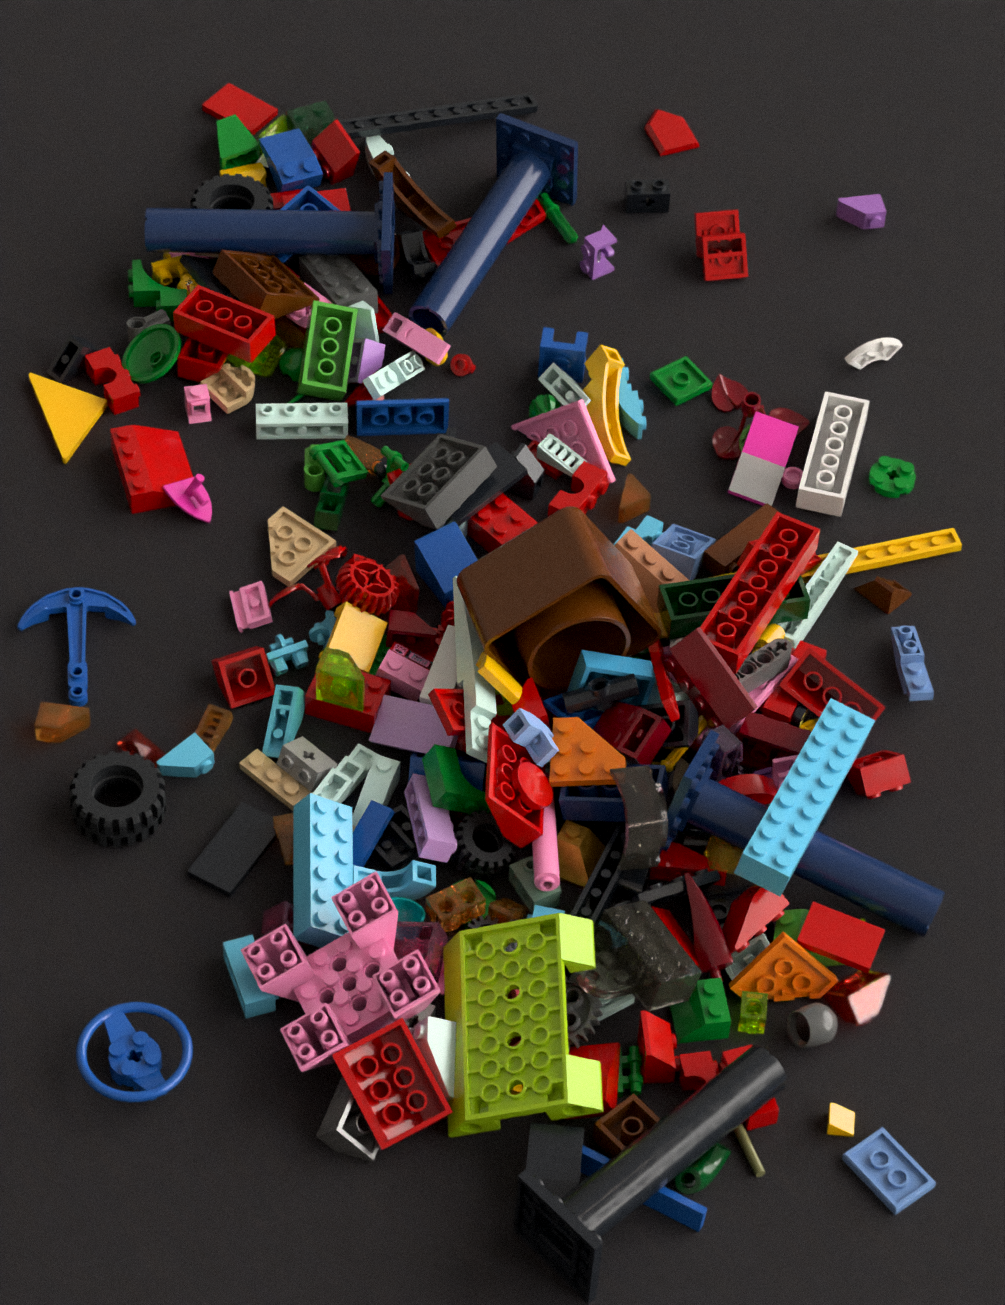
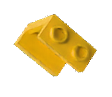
(356, 634)

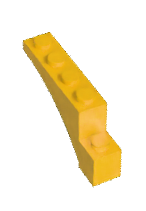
(603, 391)

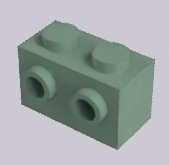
(522, 879)

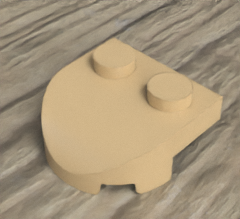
(231, 387)

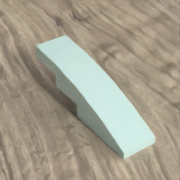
(347, 775)

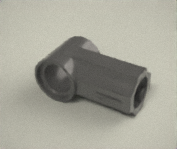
(138, 324)

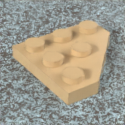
(294, 545)

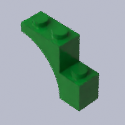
(150, 293)

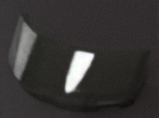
(644, 816)

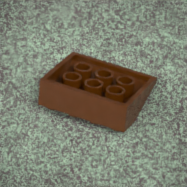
(262, 282)

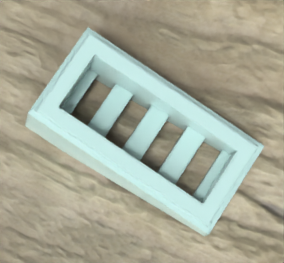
(550, 446)

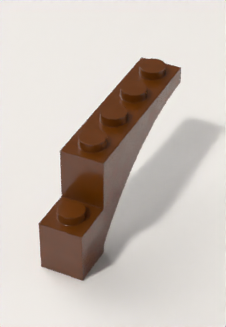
(411, 198)

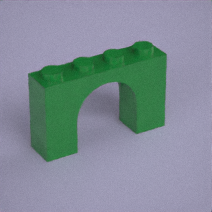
(448, 785)

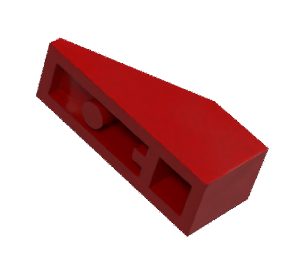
(679, 861)

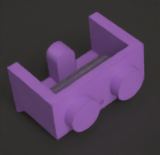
(594, 250)

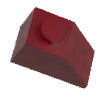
(409, 631)

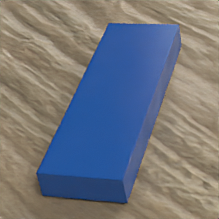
(369, 831)

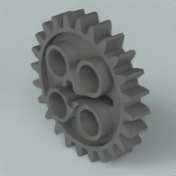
(581, 1013)

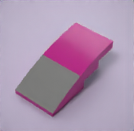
(763, 459)

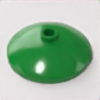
(152, 353)

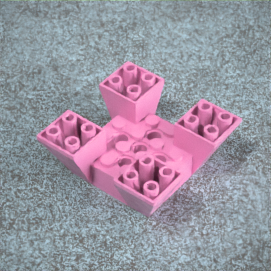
(349, 983)

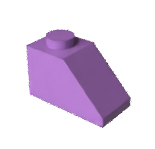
(862, 211)
(365, 359)

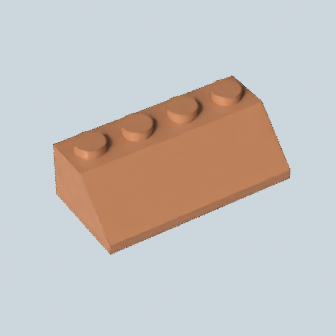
(648, 565)

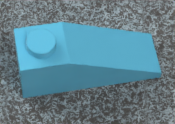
(284, 718)

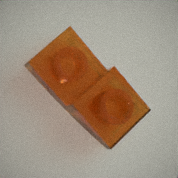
(365, 452)
(284, 828)

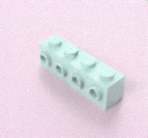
(301, 421)

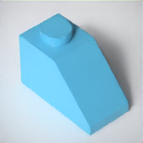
(187, 759)

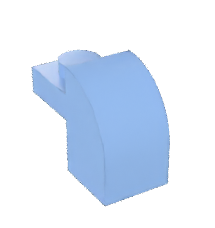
(533, 735)

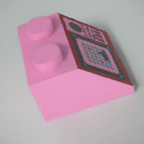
(405, 670)

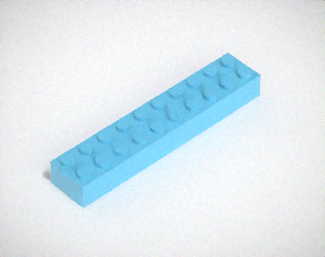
(804, 797)

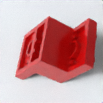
(721, 245)

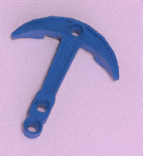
(76, 604)

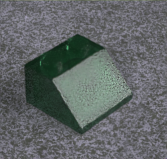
(310, 119)

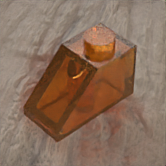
(60, 721)

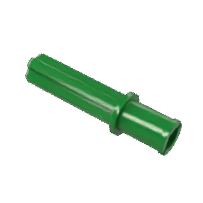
(553, 213)

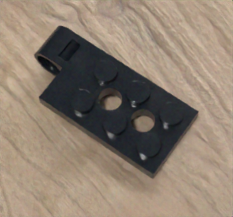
(660, 894)

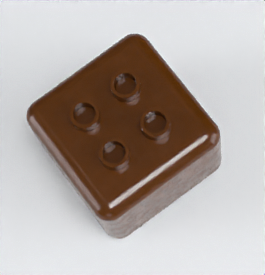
(553, 596)

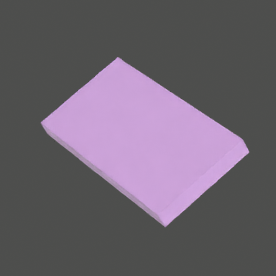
(409, 726)

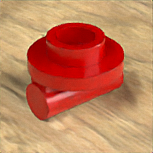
(462, 365)

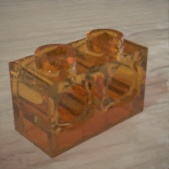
(453, 901)

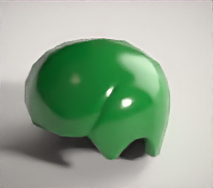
(291, 362)

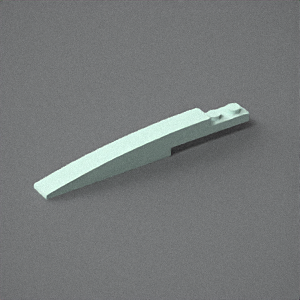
(820, 590)
(478, 692)

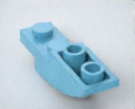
(630, 407)

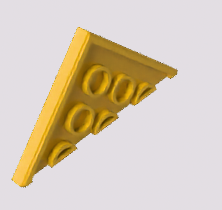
(67, 412)

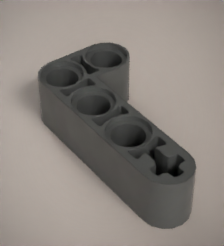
(764, 664)

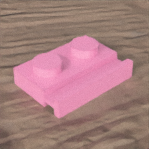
(251, 606)

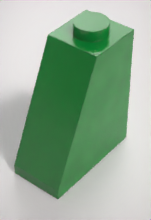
(235, 144)

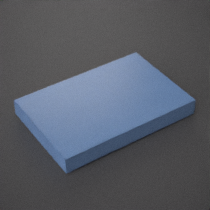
(888, 1170)

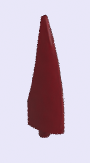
(709, 939)

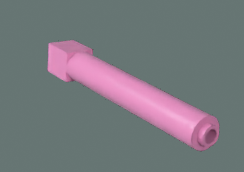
(546, 852)

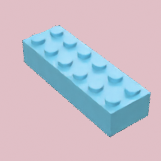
(320, 867)

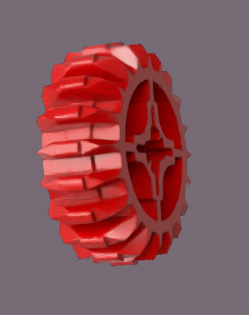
(367, 585)

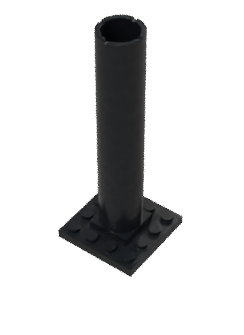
(570, 1228)

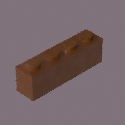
(724, 554)

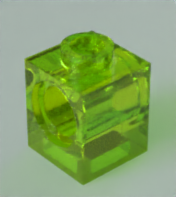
(755, 1004)

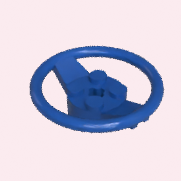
(132, 1046)

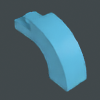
(410, 882)

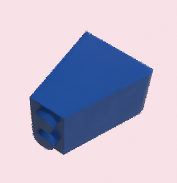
(441, 558)

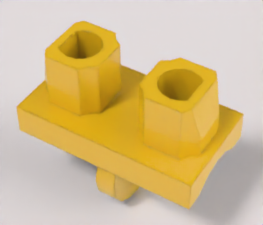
(168, 268)

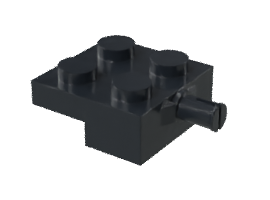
(397, 842)

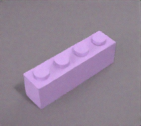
(430, 824)

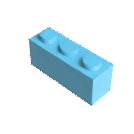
(251, 998)

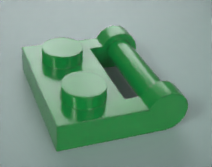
(344, 460)

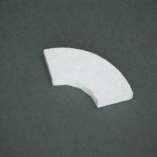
(873, 350)

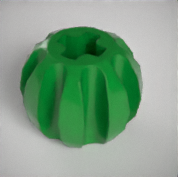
(543, 404)

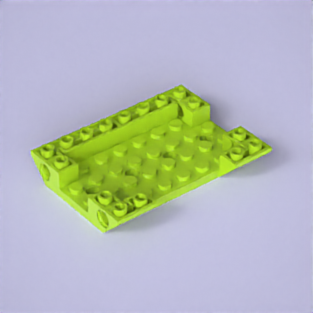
(476, 998)

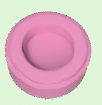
(792, 477)

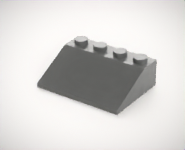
(440, 480)

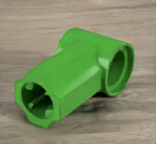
(313, 472)

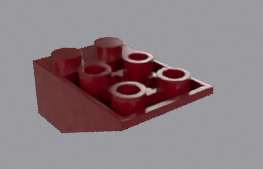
(633, 732)

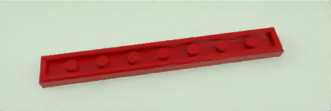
(664, 681)

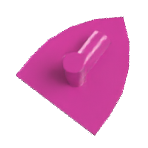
(191, 497)

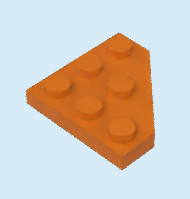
(582, 755)
(784, 972)

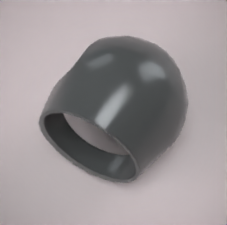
(821, 1024)

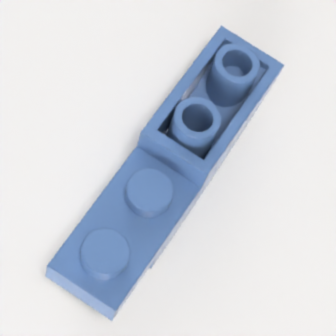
(910, 663)

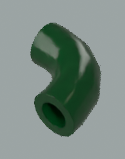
(703, 1170)

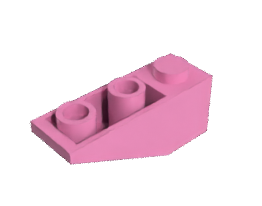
(416, 338)

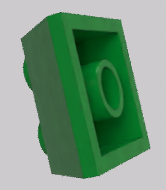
(703, 1015)

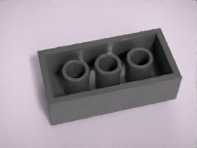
(337, 280)

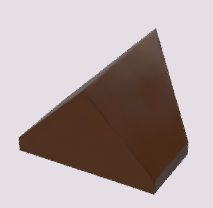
(884, 593)

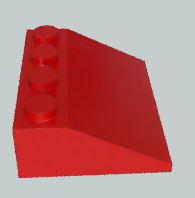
(147, 462)
(513, 817)
(392, 1084)

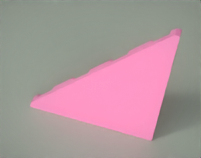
(571, 426)

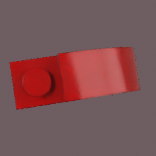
(753, 786)

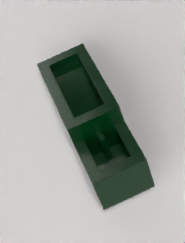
(330, 505)

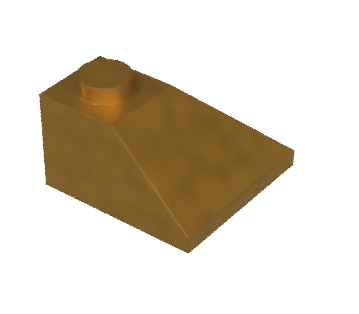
(577, 853)

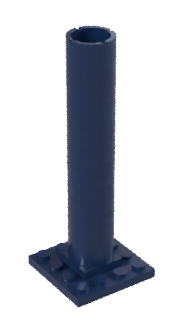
(527, 165)
(280, 231)
(824, 863)

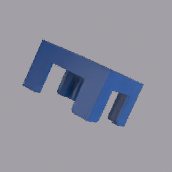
(565, 355)

